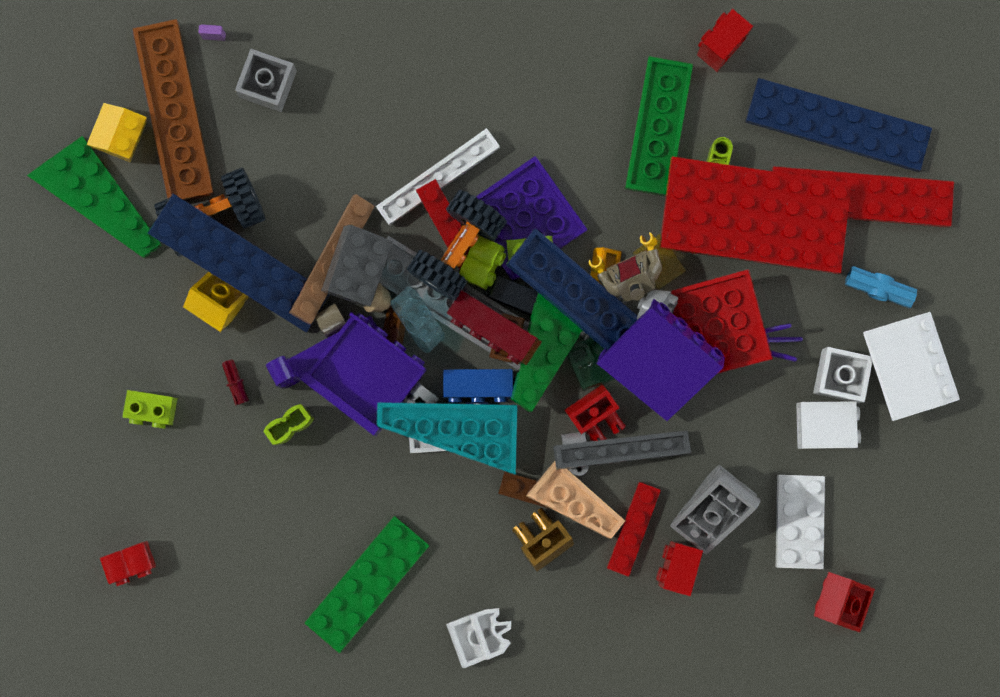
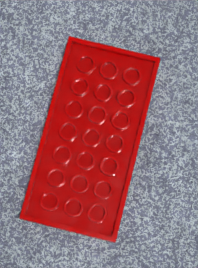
(755, 215)

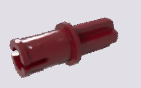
(235, 383)

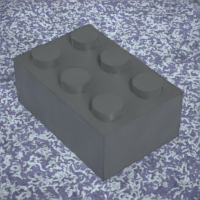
(357, 265)

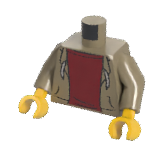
(632, 276)

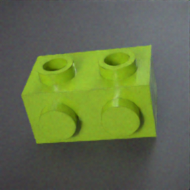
(150, 408)

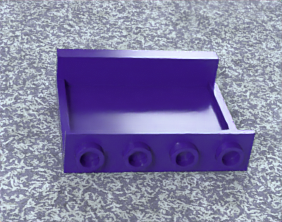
(662, 360)
(363, 370)

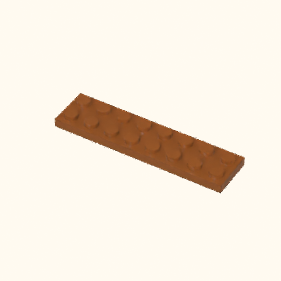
(173, 110)

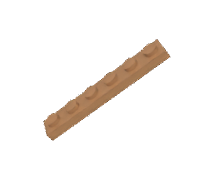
(311, 296)

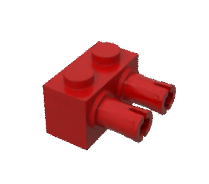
(593, 409)

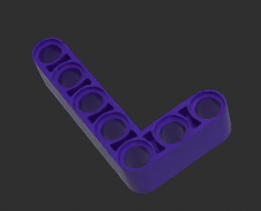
(288, 371)

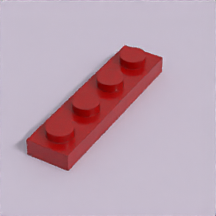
(436, 205)
(633, 529)

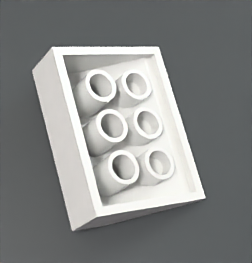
(911, 366)

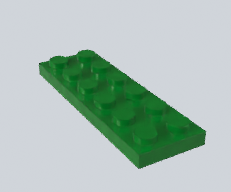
(658, 125)
(366, 584)

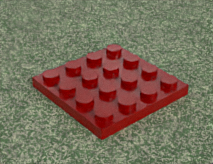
(727, 318)

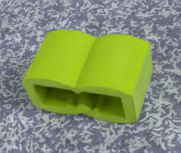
(482, 263)
(283, 429)

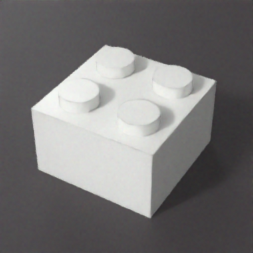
(843, 375)

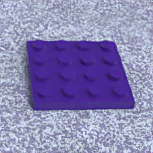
(529, 202)

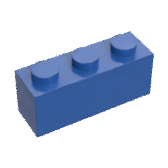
(477, 384)

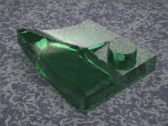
(584, 361)

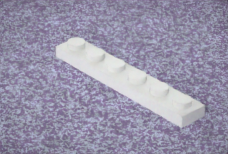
(444, 172)

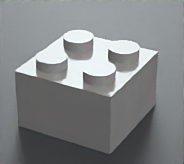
(266, 80)

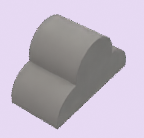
(715, 510)

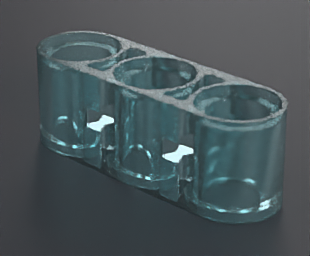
(417, 319)

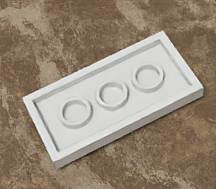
(800, 521)

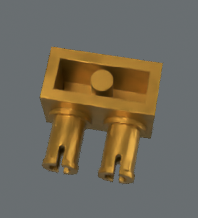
(546, 545)

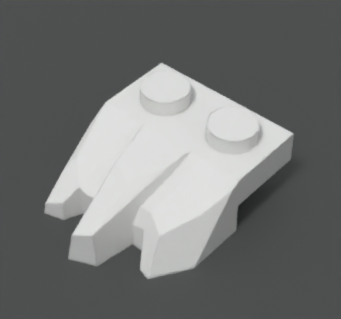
(478, 636)

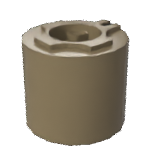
(330, 320)

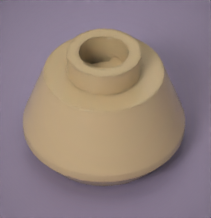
(381, 300)

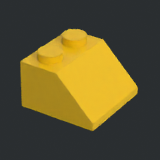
(117, 131)
(214, 301)

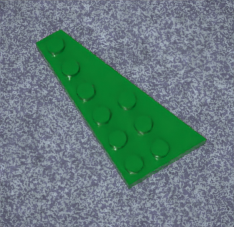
(88, 187)
(557, 339)

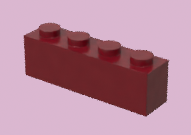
(494, 328)

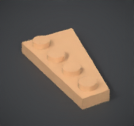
(573, 499)

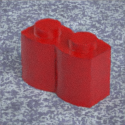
(128, 562)

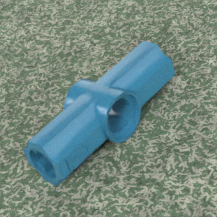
(881, 287)

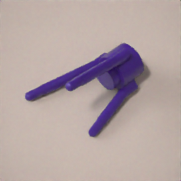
(782, 339)

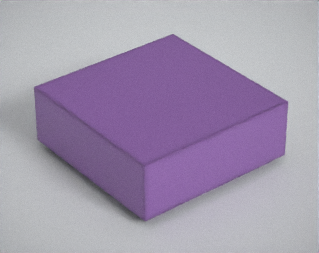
(212, 32)

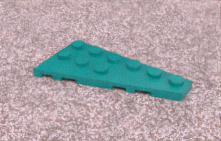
(470, 430)

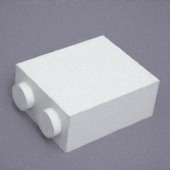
(827, 425)

